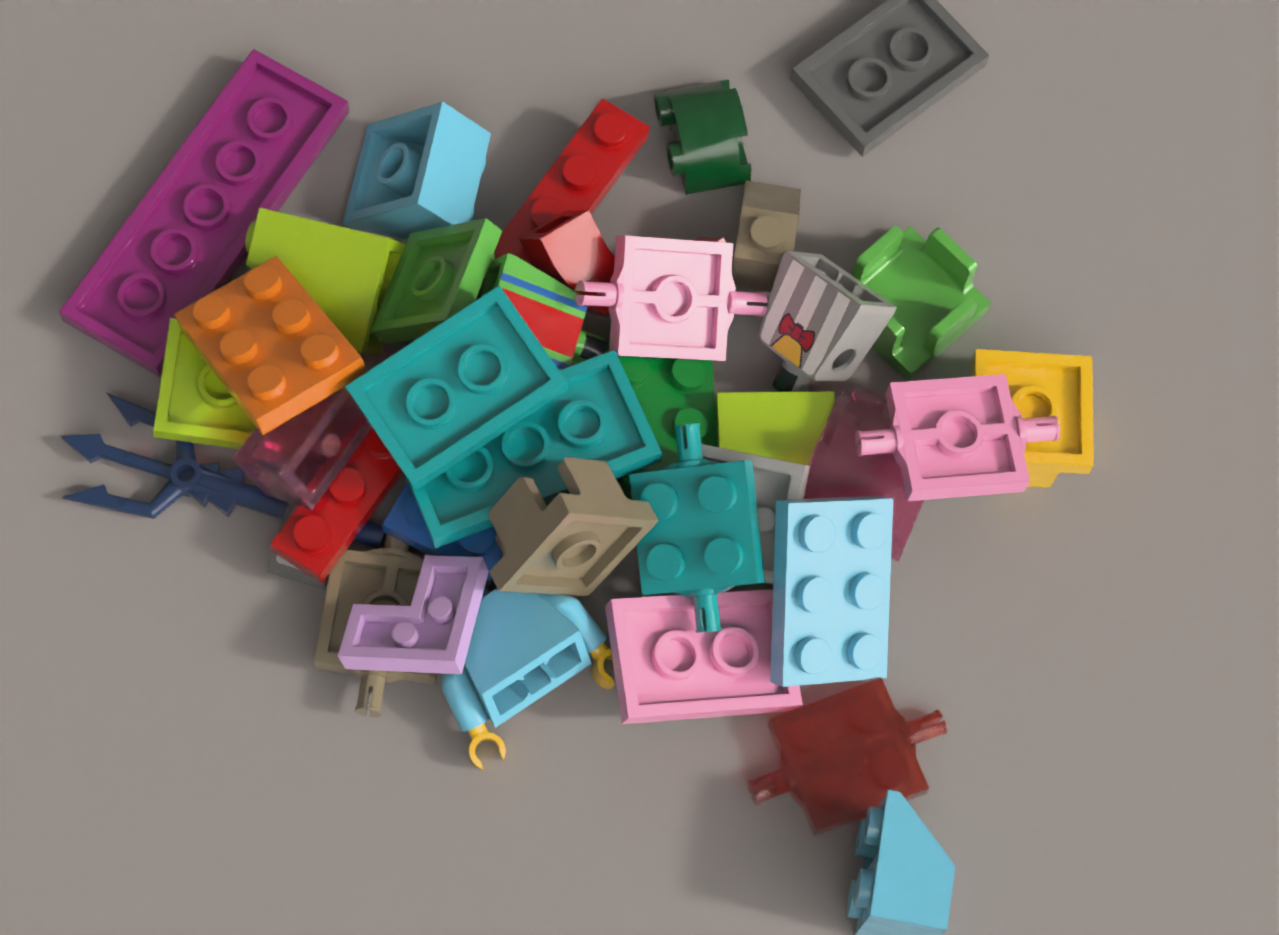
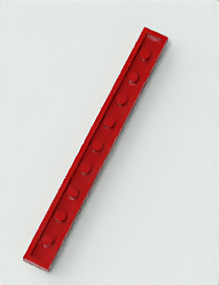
(574, 182)

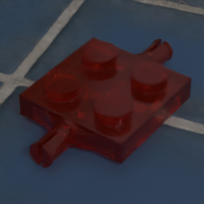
(846, 755)

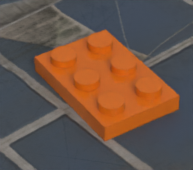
(270, 344)

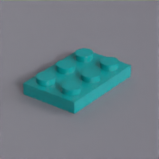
(457, 387)

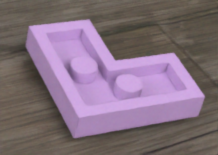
(429, 633)

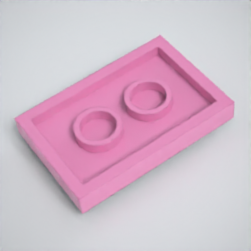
(680, 674)

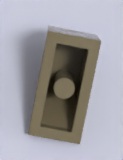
(764, 233)

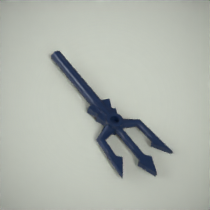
(187, 478)

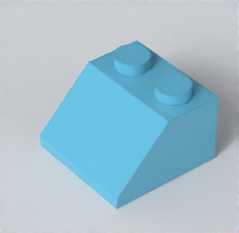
(417, 172)

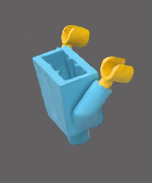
(519, 654)

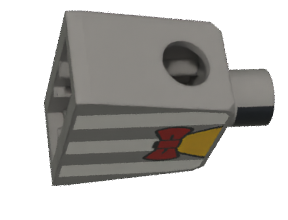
(820, 321)

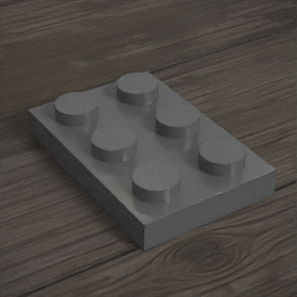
(888, 69)

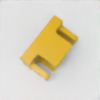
(1047, 387)

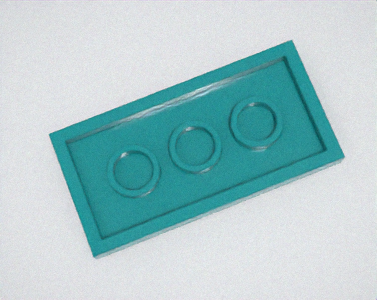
(589, 421)

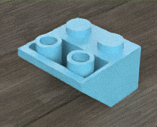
(904, 874)

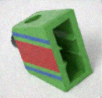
(547, 309)

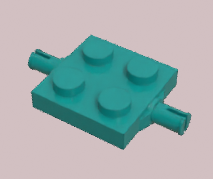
(704, 528)

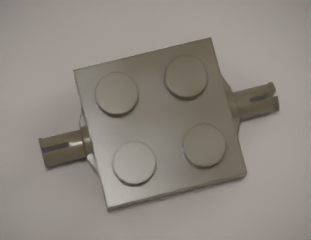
(370, 578)

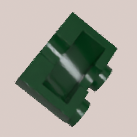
(707, 135)

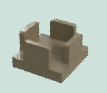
(571, 540)

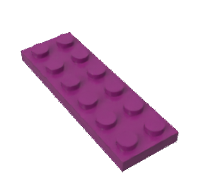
(197, 213)

